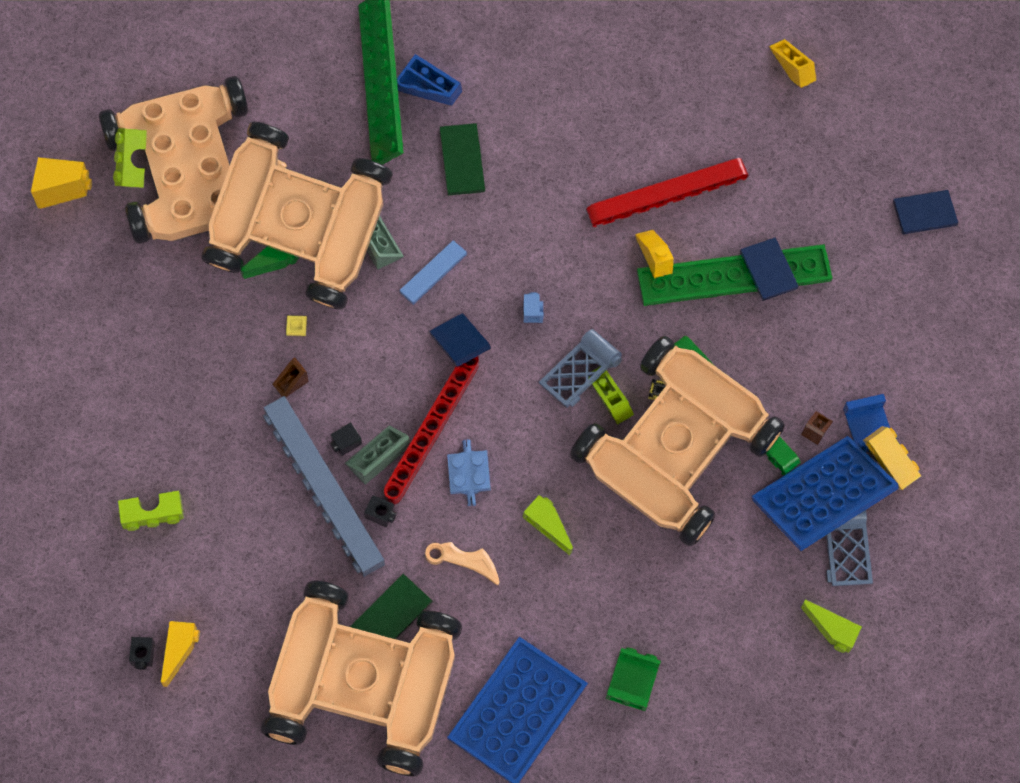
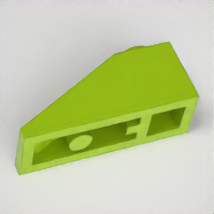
(612, 397)
(546, 520)
(834, 628)

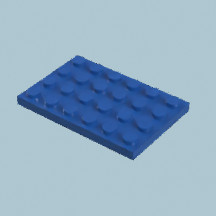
(824, 493)
(517, 711)

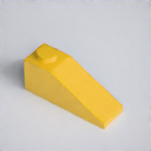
(795, 63)
(656, 253)
(178, 647)

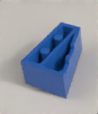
(428, 82)

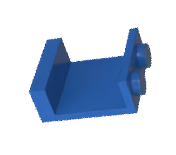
(865, 417)

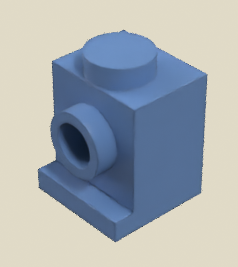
(532, 308)

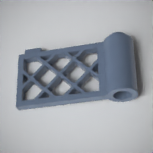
(598, 350)
(857, 522)

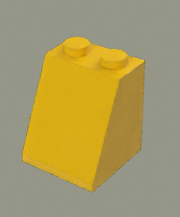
(59, 181)

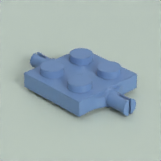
(469, 472)

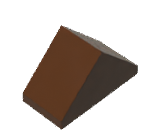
(291, 378)
(816, 427)

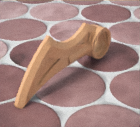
(477, 561)

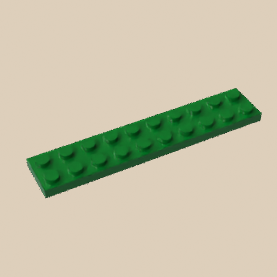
(380, 80)
(727, 276)

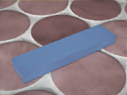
(433, 272)

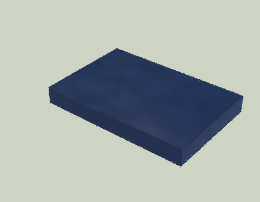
(925, 212)
(769, 269)
(460, 339)

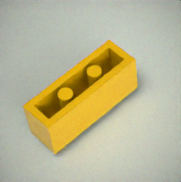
(892, 456)

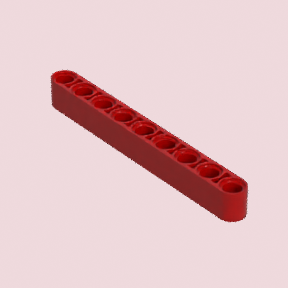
(667, 191)
(427, 435)

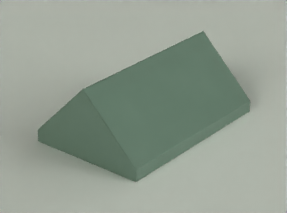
(382, 246)
(378, 454)

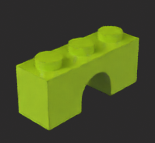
(127, 142)
(168, 510)

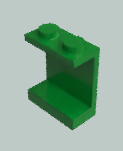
(633, 679)

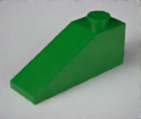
(267, 261)

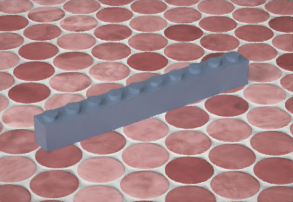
(324, 487)

